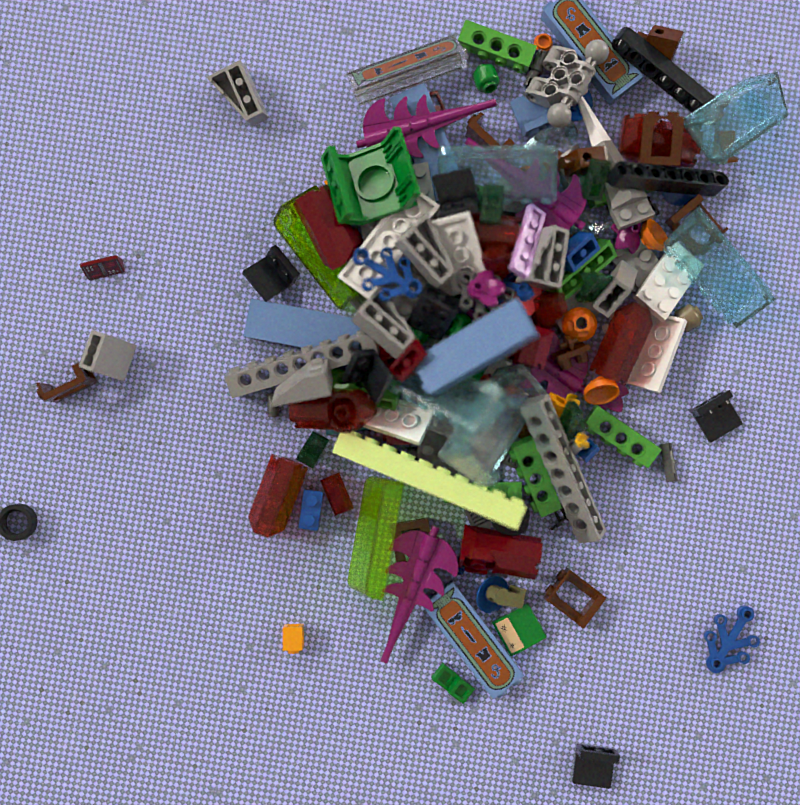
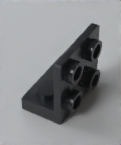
(456, 192)
(271, 274)
(434, 312)
(370, 370)
(716, 416)
(594, 766)

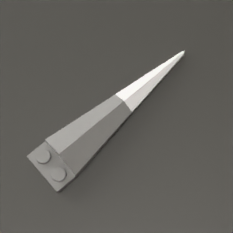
(625, 205)

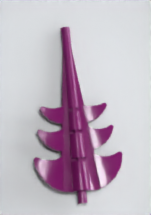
(423, 124)
(565, 210)
(558, 380)
(425, 554)

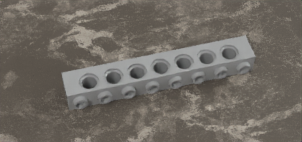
(239, 386)
(563, 468)

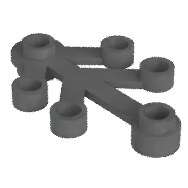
(462, 284)

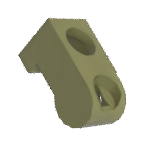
(513, 597)

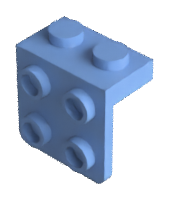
(529, 116)

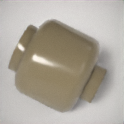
(690, 314)

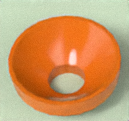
(653, 235)
(569, 324)
(601, 391)

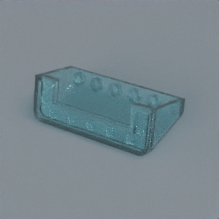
(737, 117)
(524, 170)
(718, 268)
(464, 405)

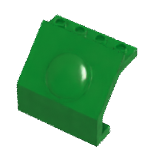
(371, 181)

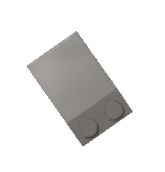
(307, 383)

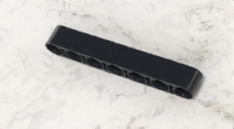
(660, 70)
(666, 179)

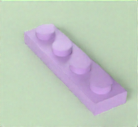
(527, 241)

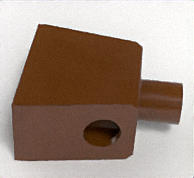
(663, 39)
(576, 160)

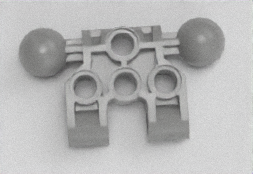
(567, 81)

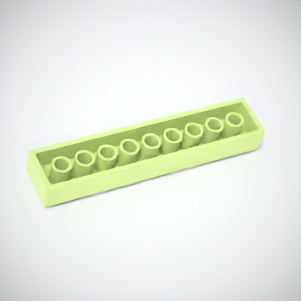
(424, 477)

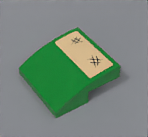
(519, 629)

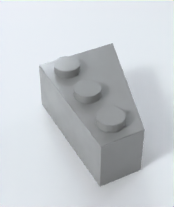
(239, 89)

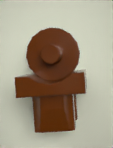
(569, 350)

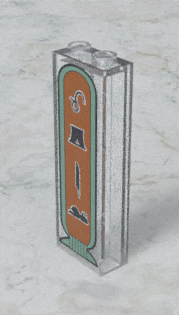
(407, 69)

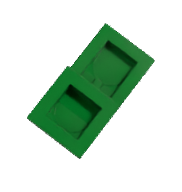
(453, 683)

